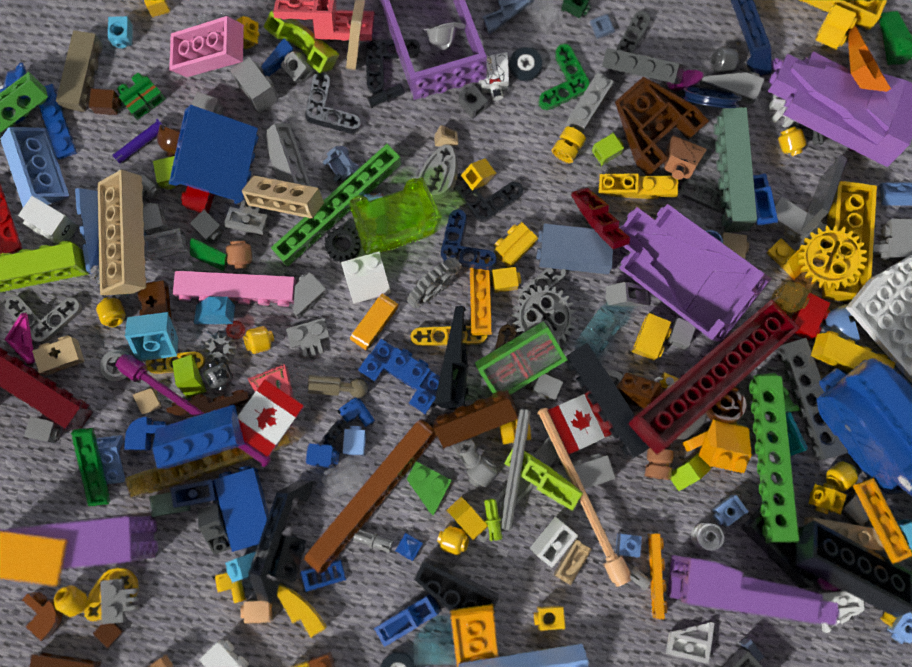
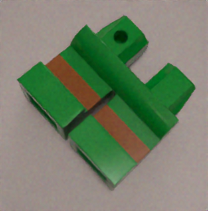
(133, 96)

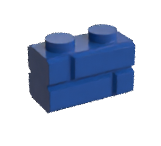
(322, 456)

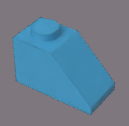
(215, 311)

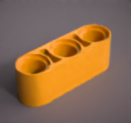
(374, 321)

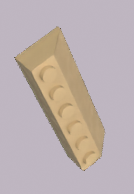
(121, 234)

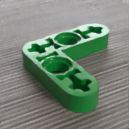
(572, 79)

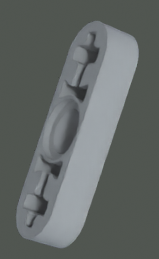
(542, 276)

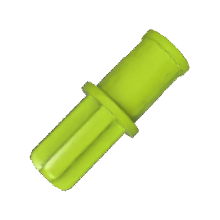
(493, 520)

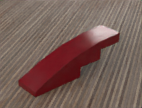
(597, 214)

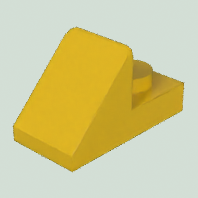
(786, 258)

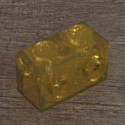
(791, 297)

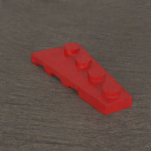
(9, 237)

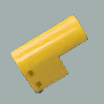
(224, 583)

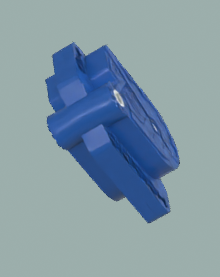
(872, 420)

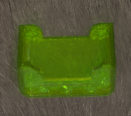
(395, 217)

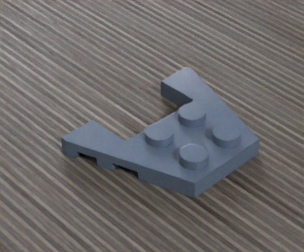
(507, 10)

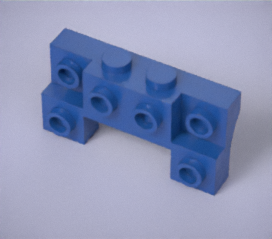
(406, 369)

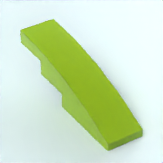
(548, 481)

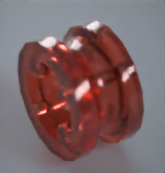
(236, 335)

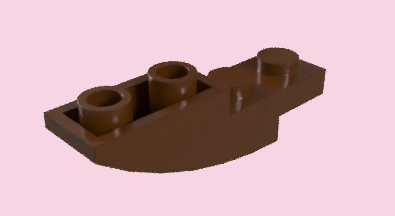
(205, 405)

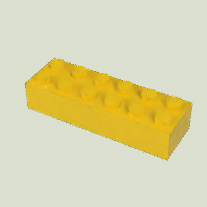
(855, 210)

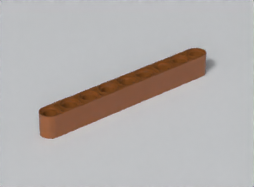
(370, 496)

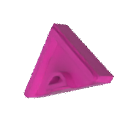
(20, 338)

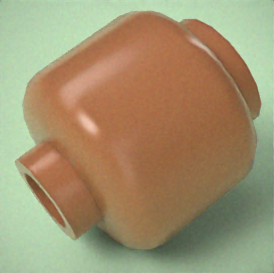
(239, 254)

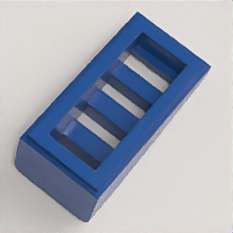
(276, 58)
(305, 581)

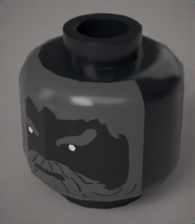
(218, 375)

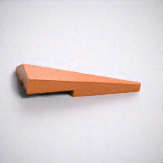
(863, 65)

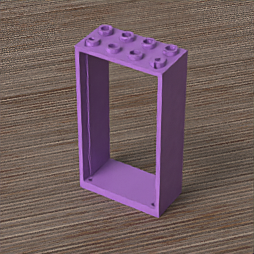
(445, 76)
(101, 540)

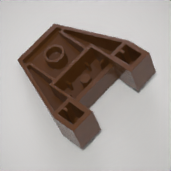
(648, 115)

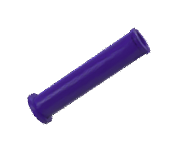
(137, 143)

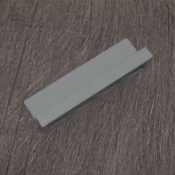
(285, 154)

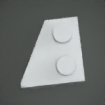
(847, 604)
(691, 643)

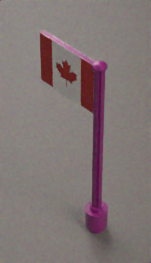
(262, 420)

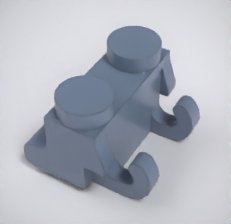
(340, 163)

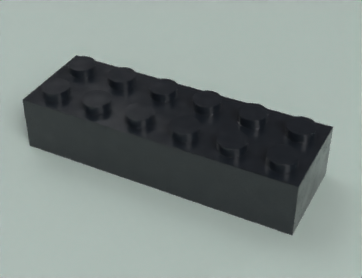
(854, 568)

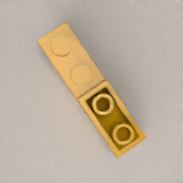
(638, 186)

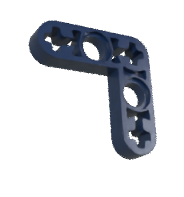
(456, 246)

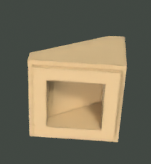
(445, 136)
(147, 401)

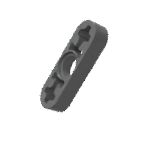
(638, 31)

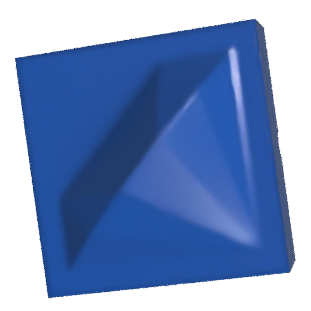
(408, 546)

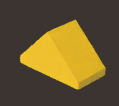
(467, 518)

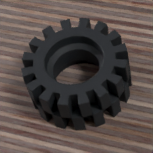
(336, 234)

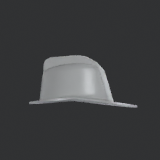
(442, 36)

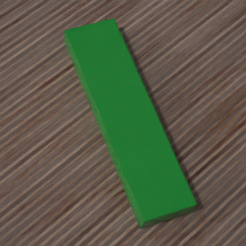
(90, 466)

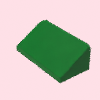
(208, 254)

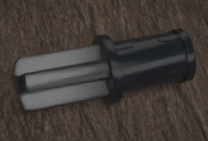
(386, 95)

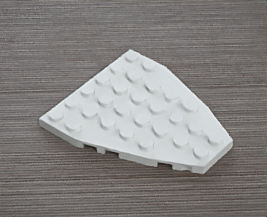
(886, 312)

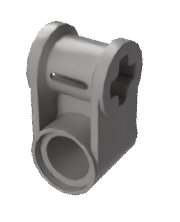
(468, 454)

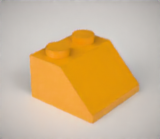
(727, 446)

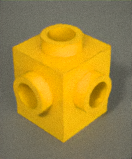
(251, 32)
(827, 499)

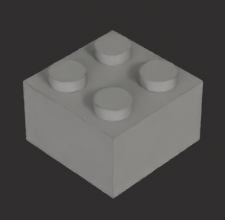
(254, 84)

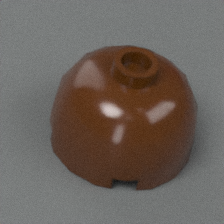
(168, 139)
(728, 408)

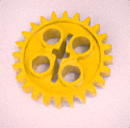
(849, 263)

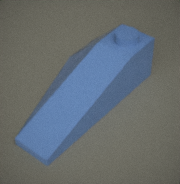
(88, 208)

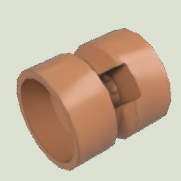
(659, 464)

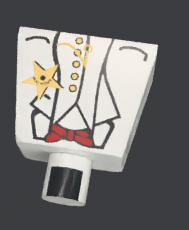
(497, 76)

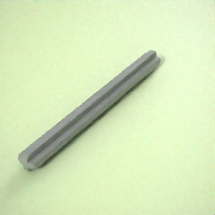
(515, 469)

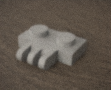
(246, 218)
(308, 336)
(116, 601)

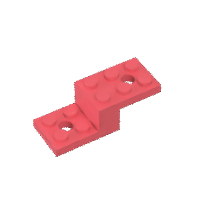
(327, 20)

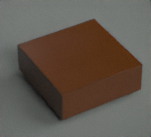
(108, 633)

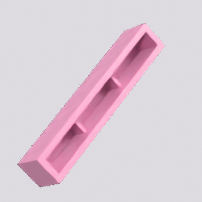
(236, 287)

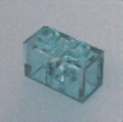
(605, 320)

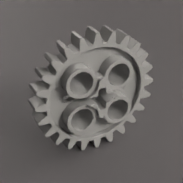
(434, 282)
(557, 304)

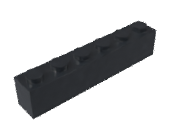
(607, 398)

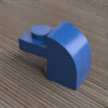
(139, 434)

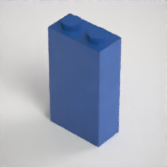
(242, 506)

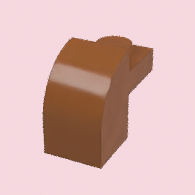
(47, 616)

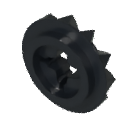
(334, 431)

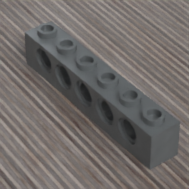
(809, 370)

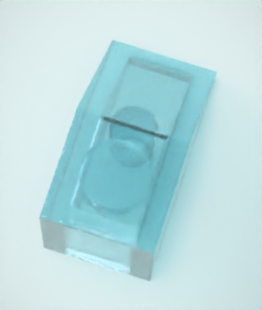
(431, 650)

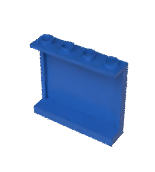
(214, 153)

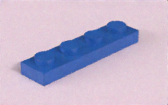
(57, 125)

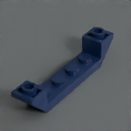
(754, 36)

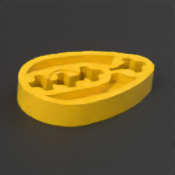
(94, 597)

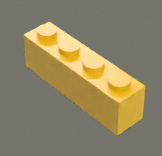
(844, 353)

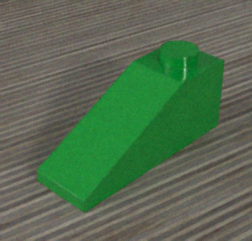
(896, 38)

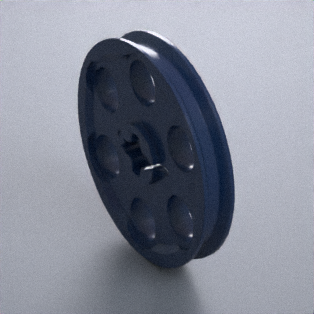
(712, 97)

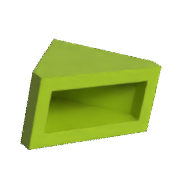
(188, 376)
(689, 472)

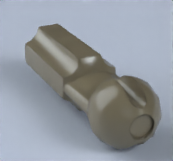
(333, 386)

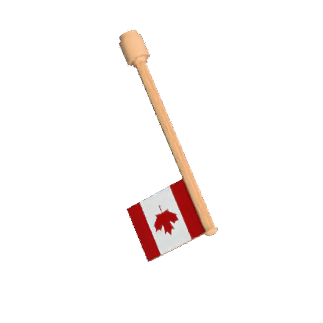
(571, 429)

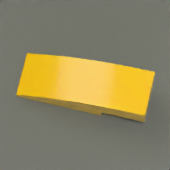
(300, 609)

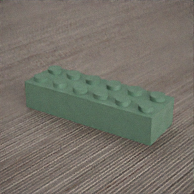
(735, 170)

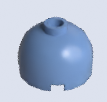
(841, 322)

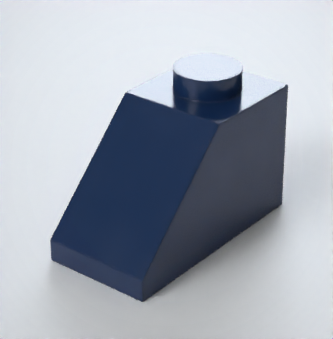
(193, 493)

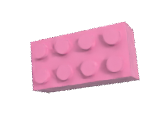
(206, 47)

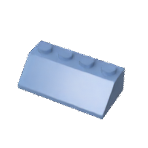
(34, 164)

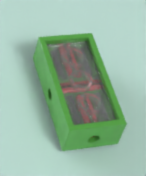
(521, 360)

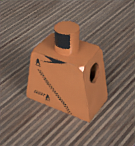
(682, 157)

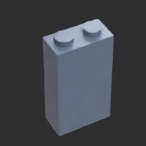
(573, 249)

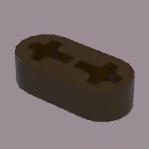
(500, 339)

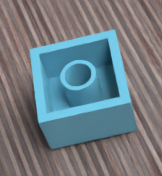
(152, 336)

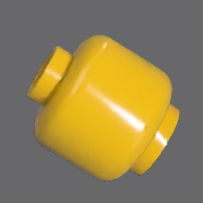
(792, 141)
(110, 312)
(258, 339)
(842, 476)
(453, 540)
(70, 600)

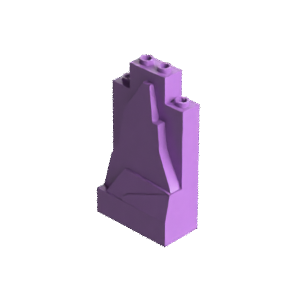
(831, 103)
(690, 270)
(724, 588)

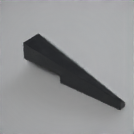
(453, 378)

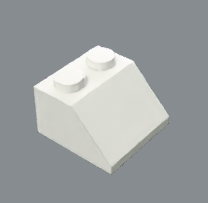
(366, 277)

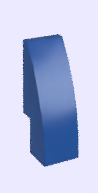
(764, 201)
(407, 619)

